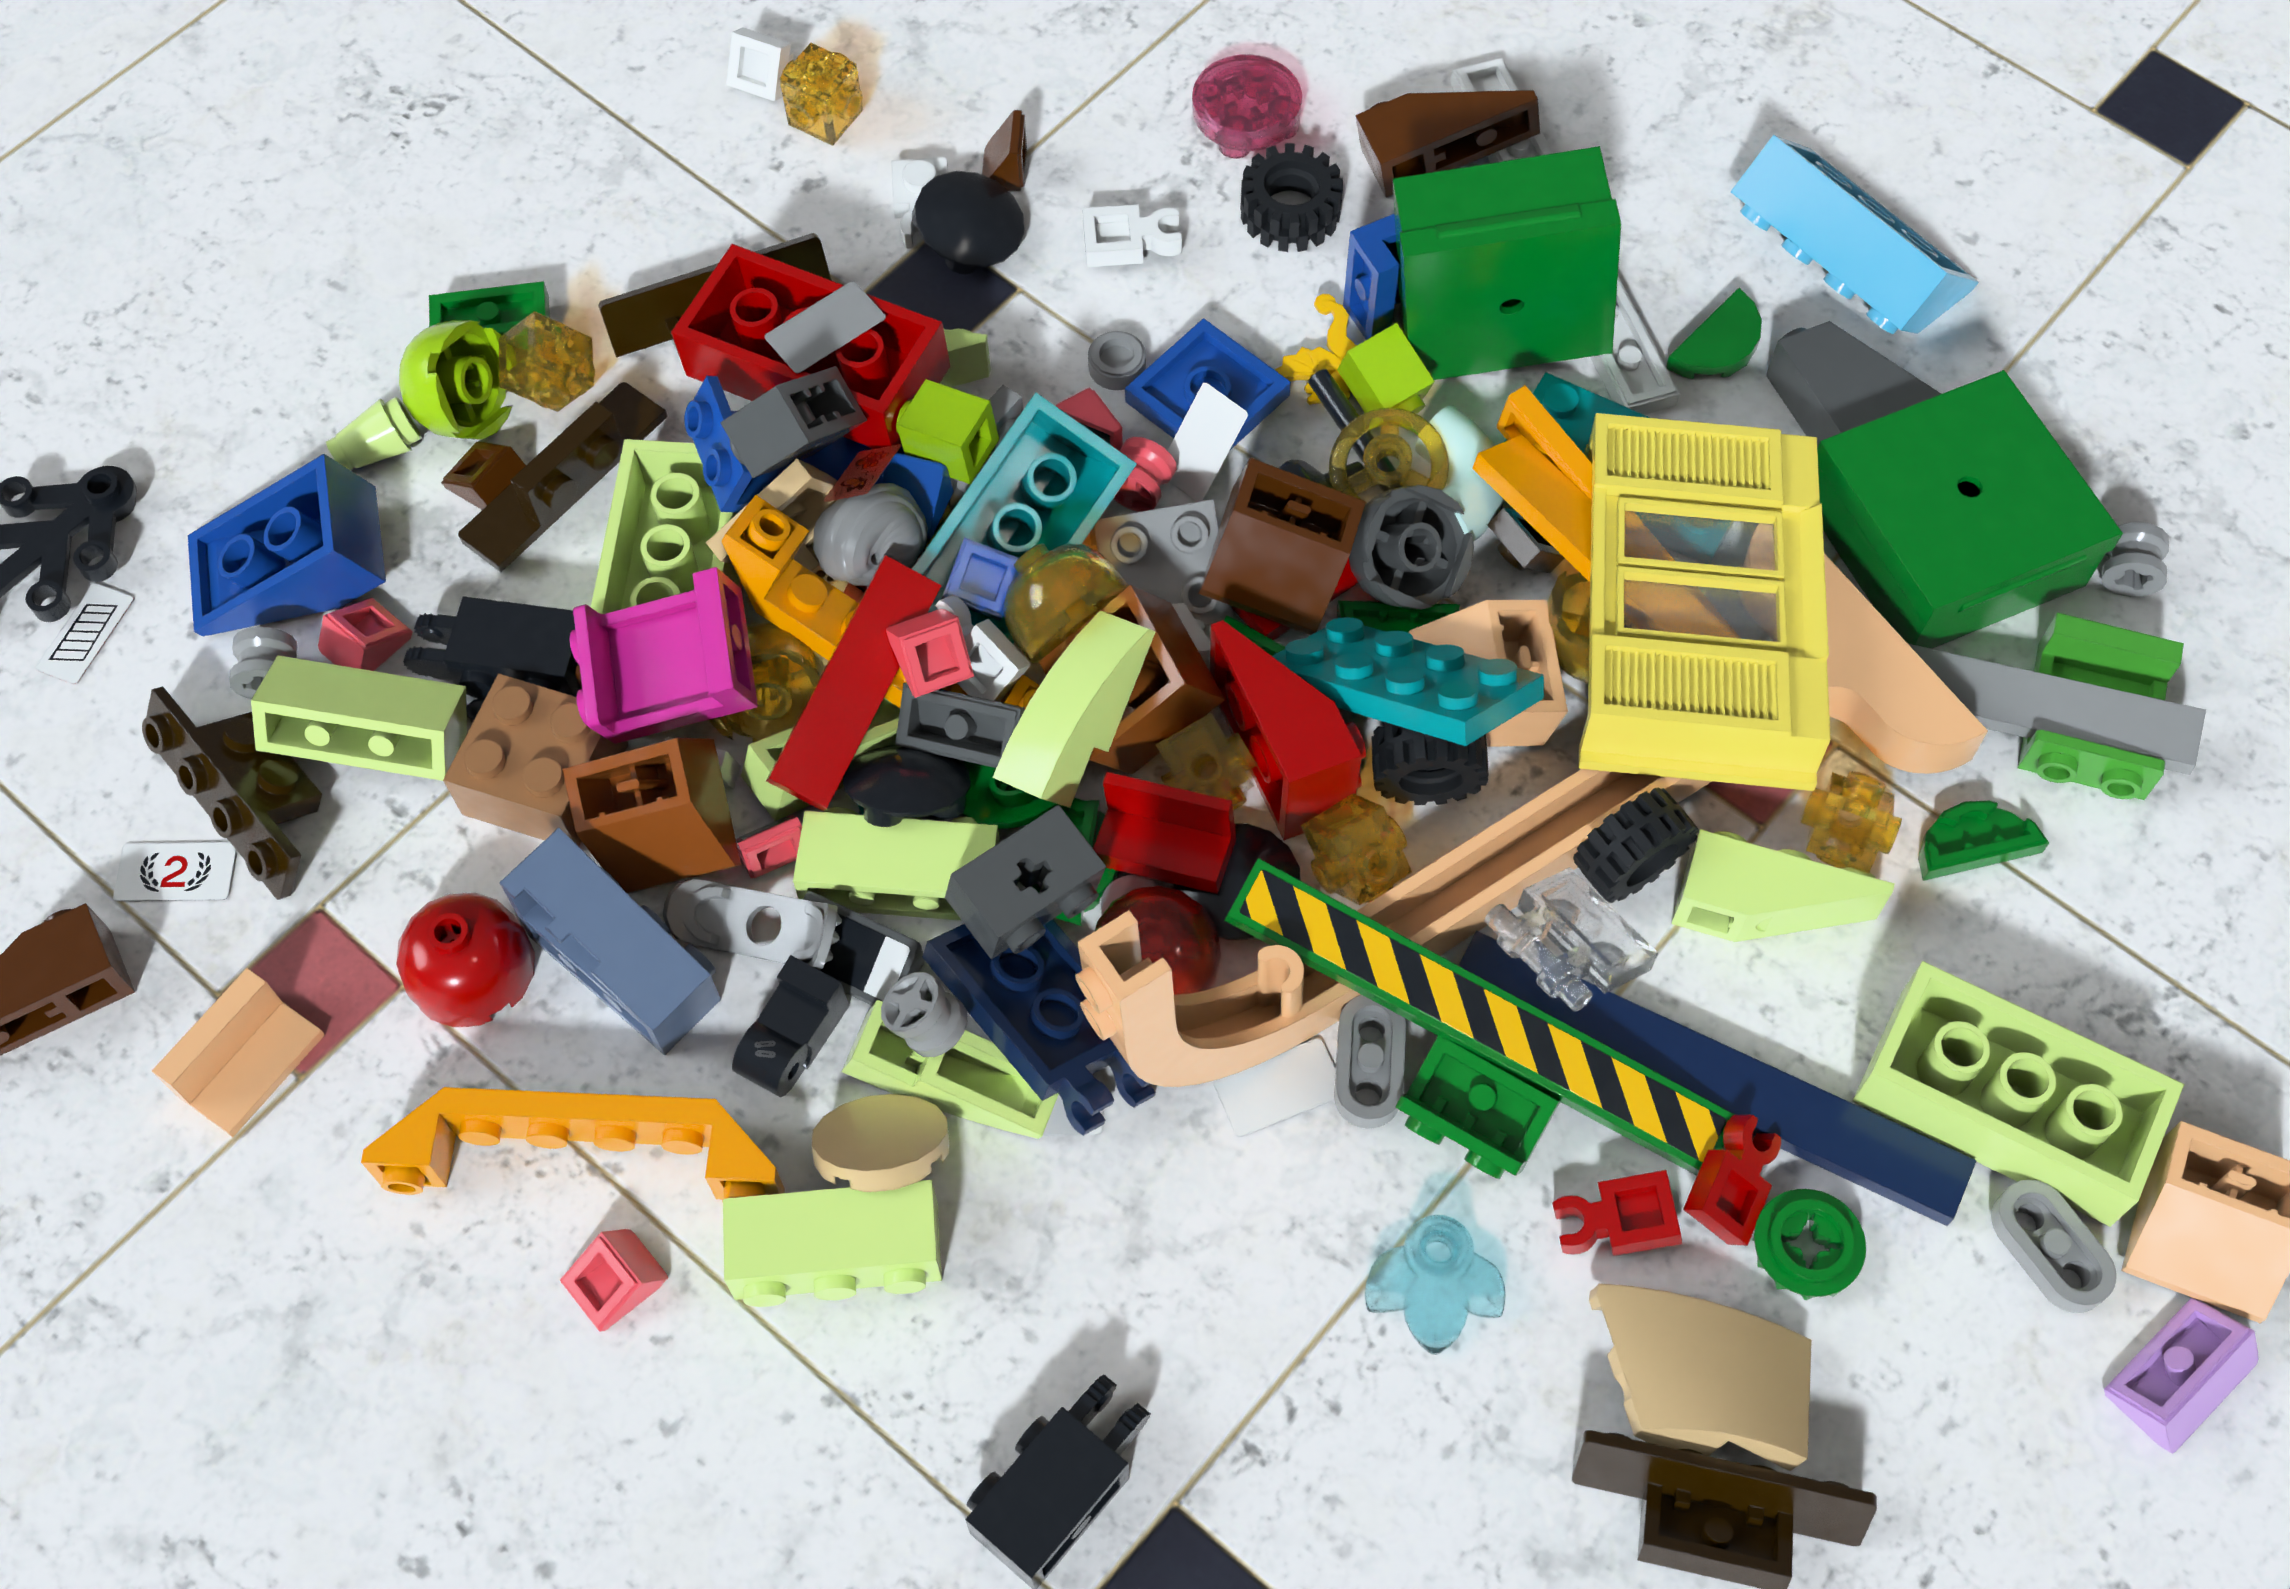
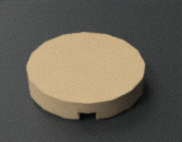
(880, 1142)

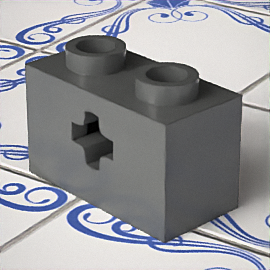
(793, 421)
(1043, 853)

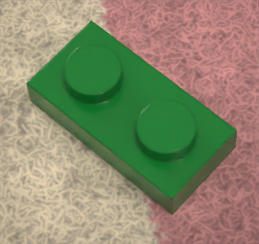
(491, 307)

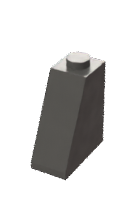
(1839, 381)

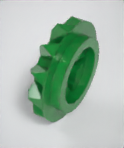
(1830, 1225)

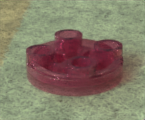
(1246, 103)

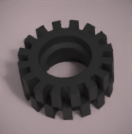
(1291, 173)

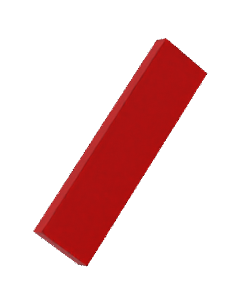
(850, 686)

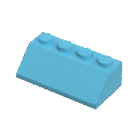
(1850, 237)

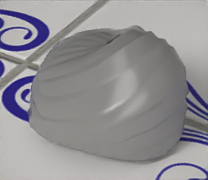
(865, 528)

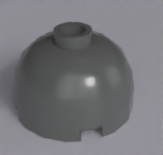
(1411, 547)

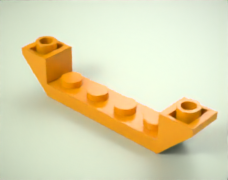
(797, 599)
(422, 1144)

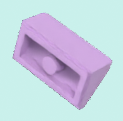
(2184, 1373)

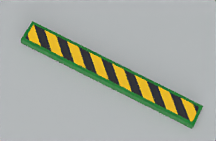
(1479, 1017)

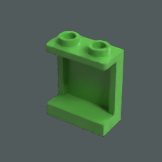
(2109, 659)

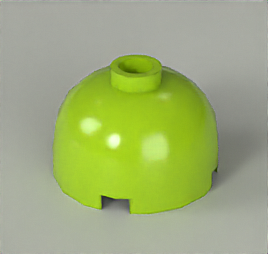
(454, 380)

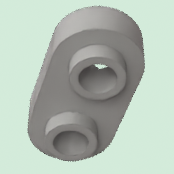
(1369, 1064)
(2055, 1245)

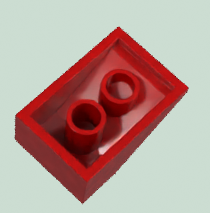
(1292, 730)

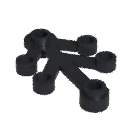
(97, 500)

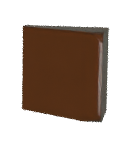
(1007, 153)
(483, 473)

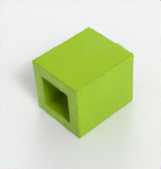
(1386, 373)
(948, 429)

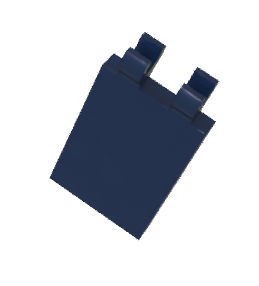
(1036, 1019)

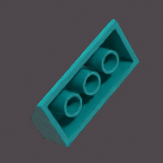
(1036, 488)

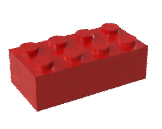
(754, 294)

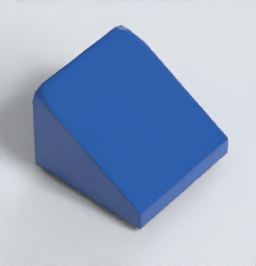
(926, 482)

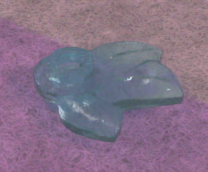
(1433, 1292)

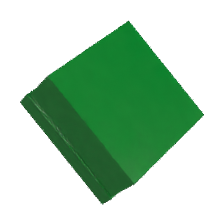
(1508, 262)
(1960, 512)

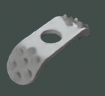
(723, 914)

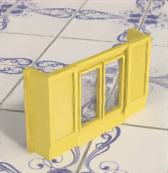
(1706, 604)

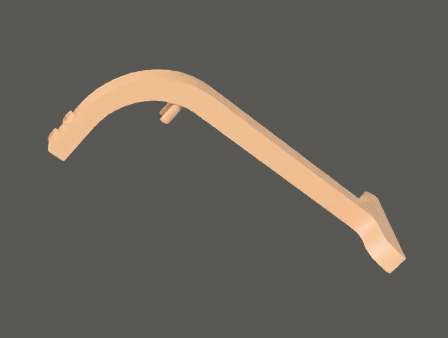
(1206, 1035)

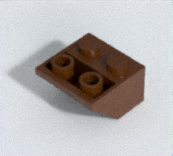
(1281, 546)

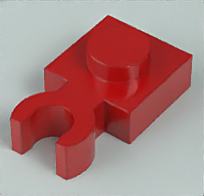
(1729, 1183)
(1632, 1212)

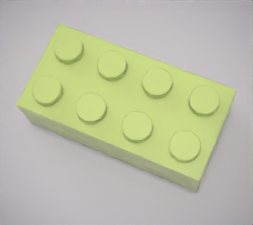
(657, 526)
(2019, 1093)

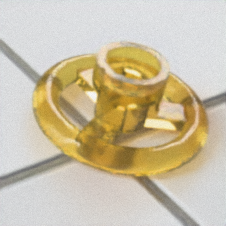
(1387, 444)

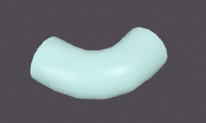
(1463, 443)

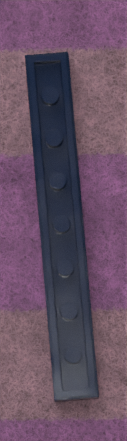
(1806, 1118)

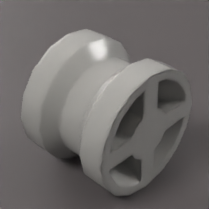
(2136, 561)
(256, 652)
(924, 1014)

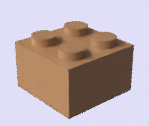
(516, 755)

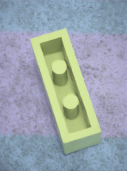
(359, 717)
(886, 868)
(830, 1243)

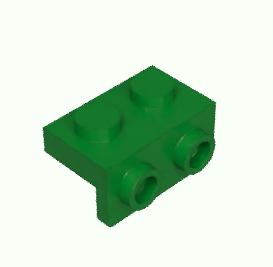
(1477, 1108)

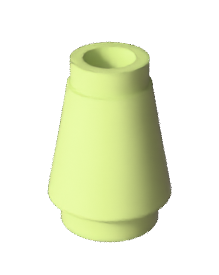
(375, 435)

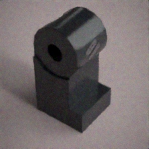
(790, 1027)

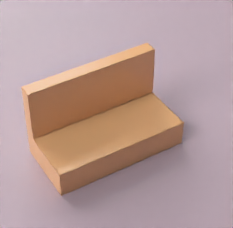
(238, 1053)

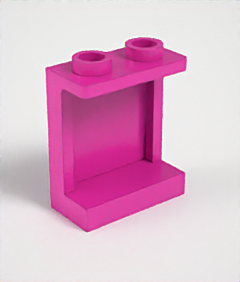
(664, 661)

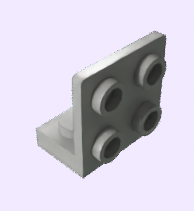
(1165, 553)

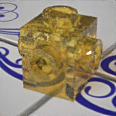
(821, 93)
(546, 362)
(1205, 744)
(1851, 842)
(1357, 849)

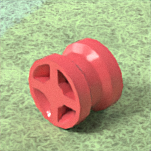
(1153, 469)

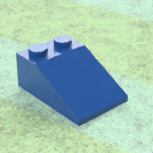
(287, 551)

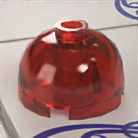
(1173, 929)

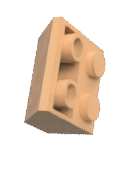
(1516, 633)
(2214, 1222)

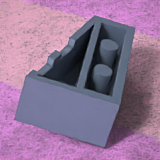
(611, 942)

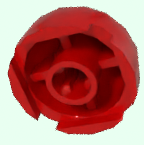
(464, 959)

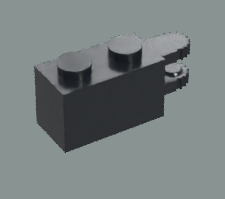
(495, 639)
(1054, 1485)

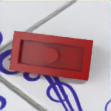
(1166, 833)

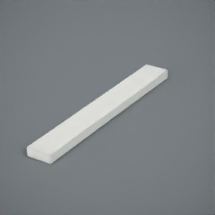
(1634, 370)

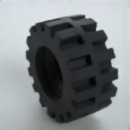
(1426, 767)
(1635, 845)

